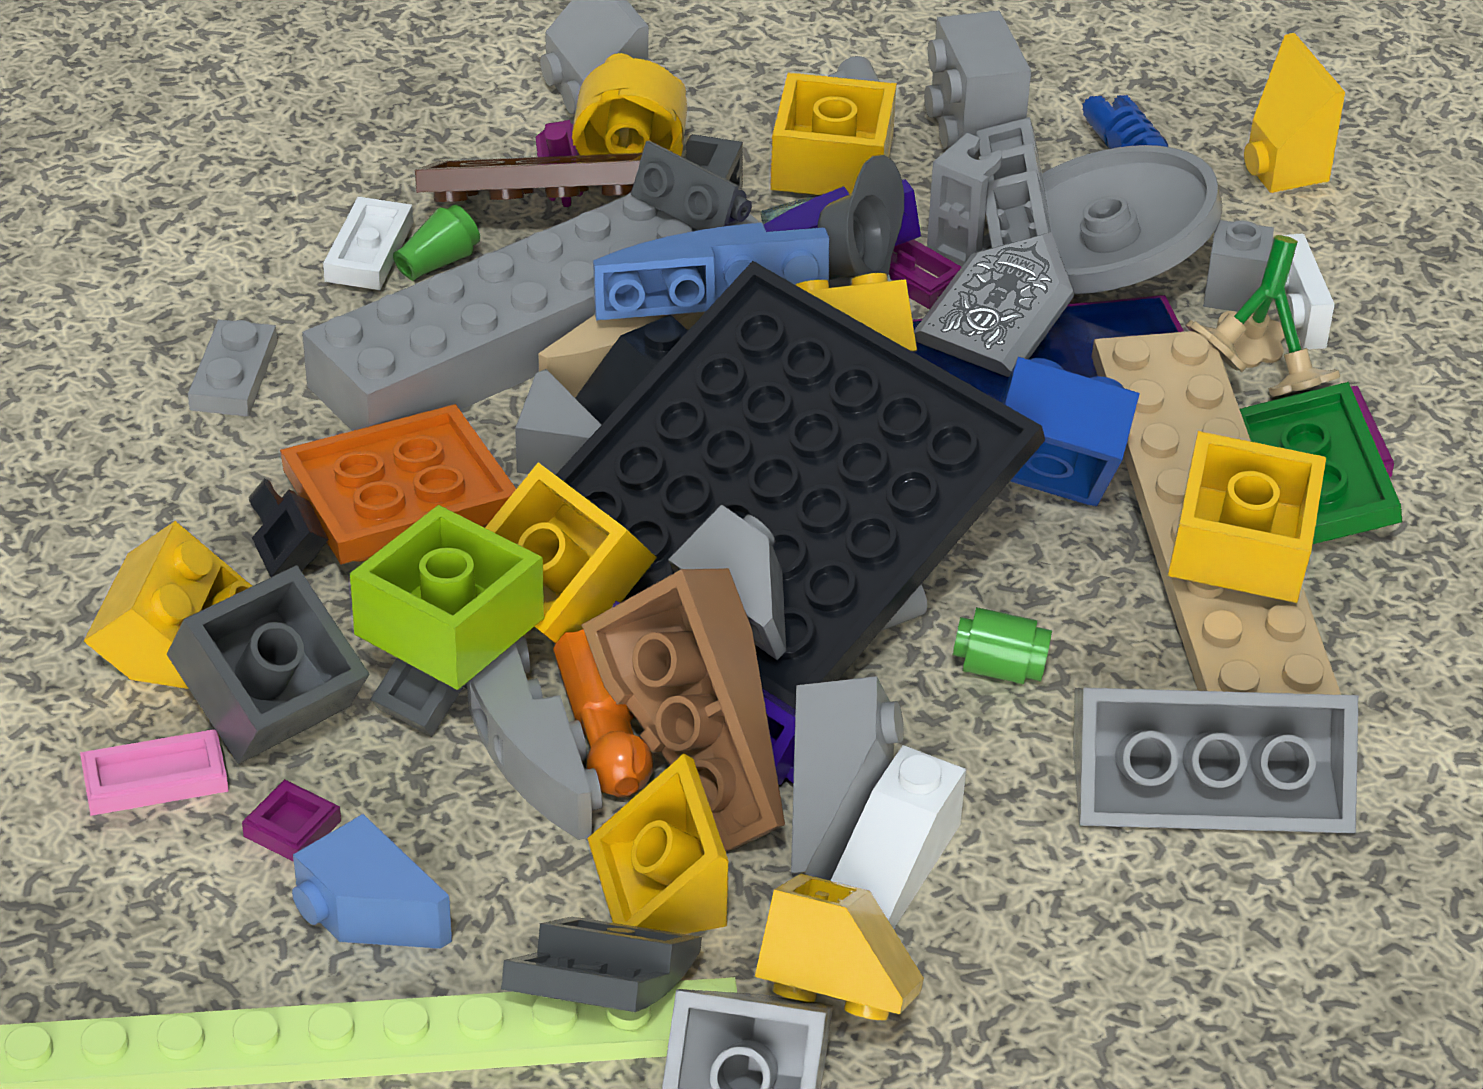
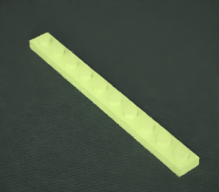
(332, 1041)

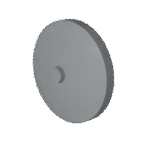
(1129, 213)

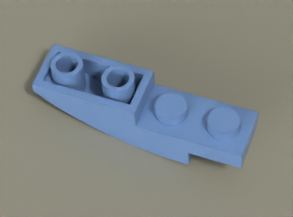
(697, 266)

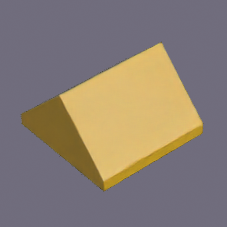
(664, 856)

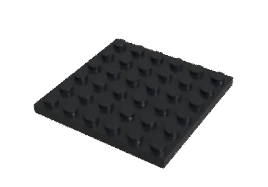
(825, 437)

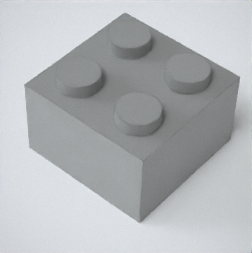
(976, 76)

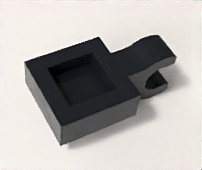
(289, 529)

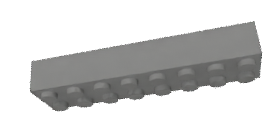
(474, 324)

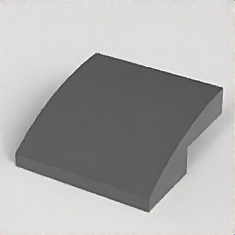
(602, 963)

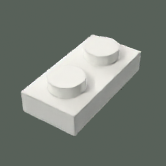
(367, 243)
(1308, 297)

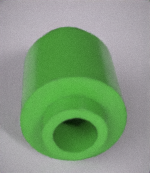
(1002, 646)

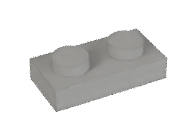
(232, 367)

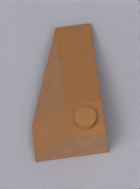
(694, 684)

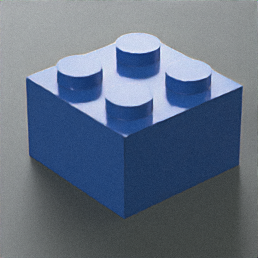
(1082, 424)

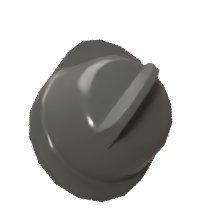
(865, 222)

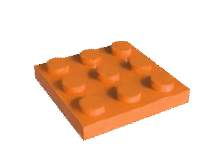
(392, 474)

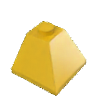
(1295, 121)

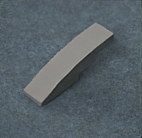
(1016, 191)

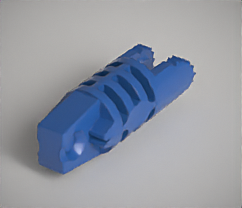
(1122, 123)

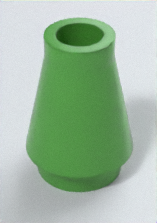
(440, 241)

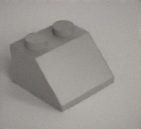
(585, 38)

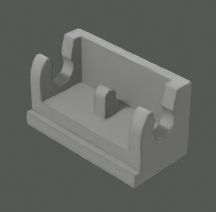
(960, 200)

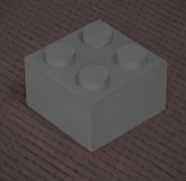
(267, 663)

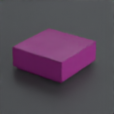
(290, 820)

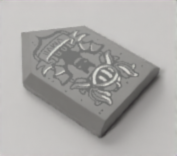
(999, 304)

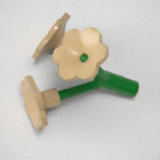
(1252, 337)

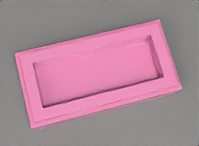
(154, 772)

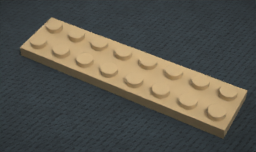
(1228, 635)

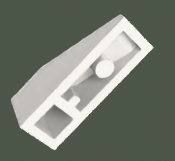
(903, 829)

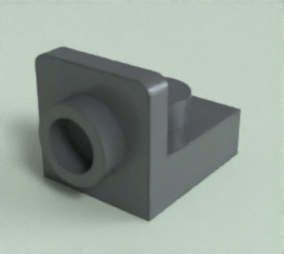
(718, 156)
(414, 697)

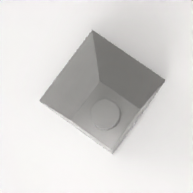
(745, 1042)

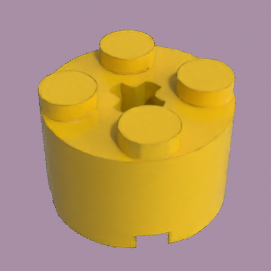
(627, 105)

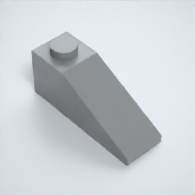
(839, 756)

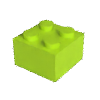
(447, 596)

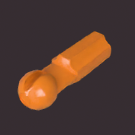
(615, 752)

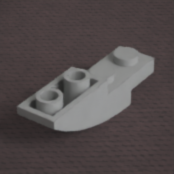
(534, 742)

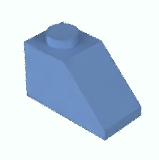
(369, 890)

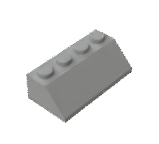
(1216, 760)

